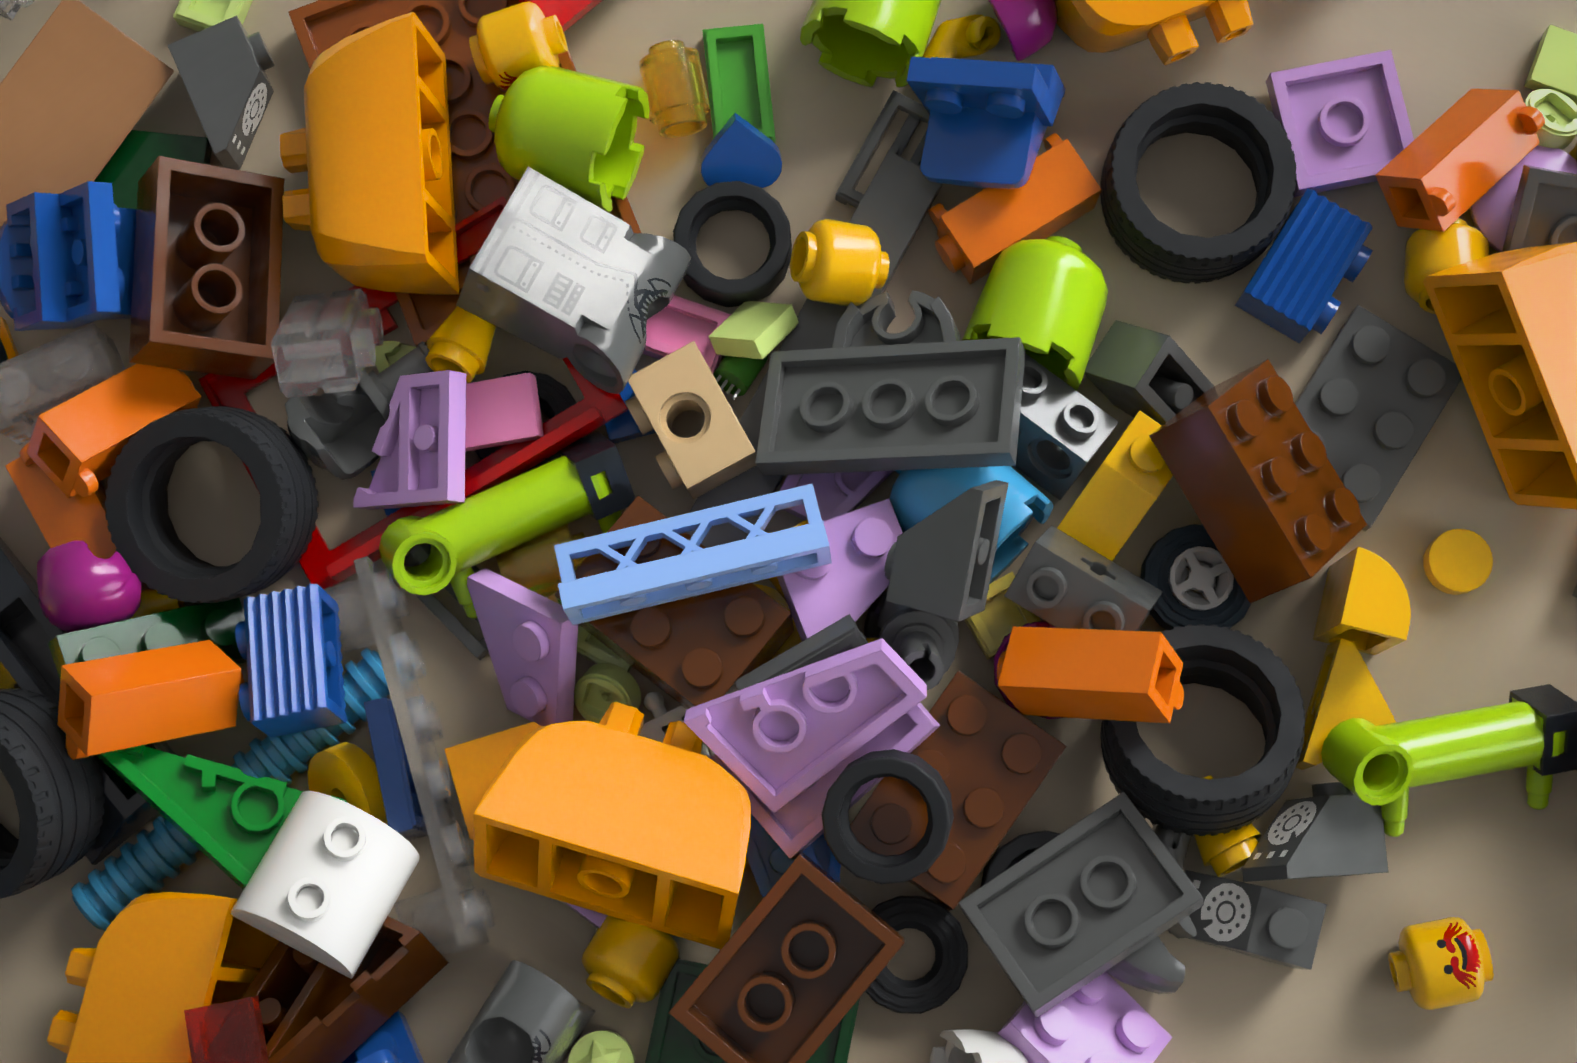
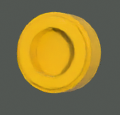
(1458, 561)

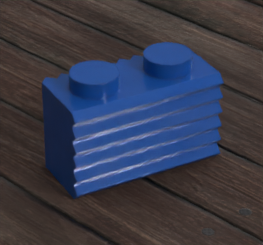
(1305, 266)
(292, 661)

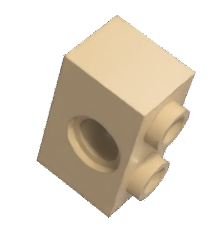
(683, 384)

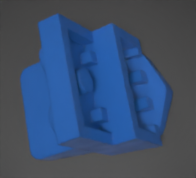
(984, 118)
(67, 258)

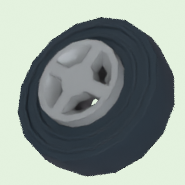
(1167, 570)

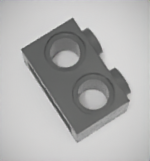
(1057, 430)

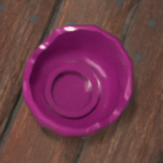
(1026, 24)
(85, 590)

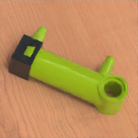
(579, 483)
(1388, 759)

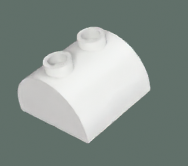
(328, 881)

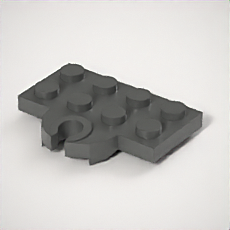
(892, 397)

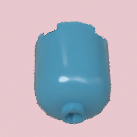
(924, 491)

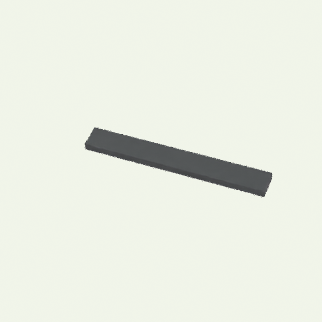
(894, 210)

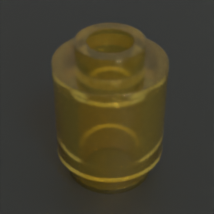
(675, 89)
(536, 563)

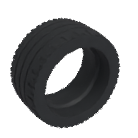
(1232, 120)
(141, 519)
(54, 795)
(1214, 806)

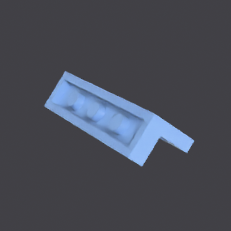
(695, 569)

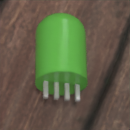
(738, 374)

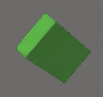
(738, 77)

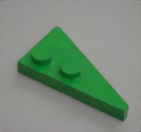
(210, 803)

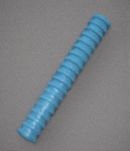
(166, 848)

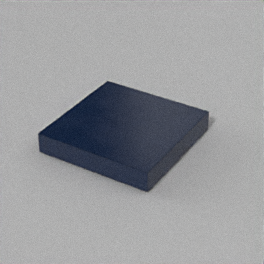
(393, 770)

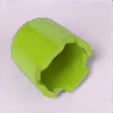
(869, 36)
(571, 131)
(1048, 299)

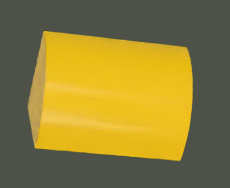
(1363, 603)

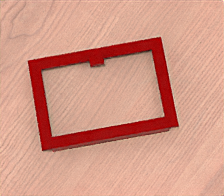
(596, 409)

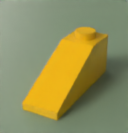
(1119, 491)

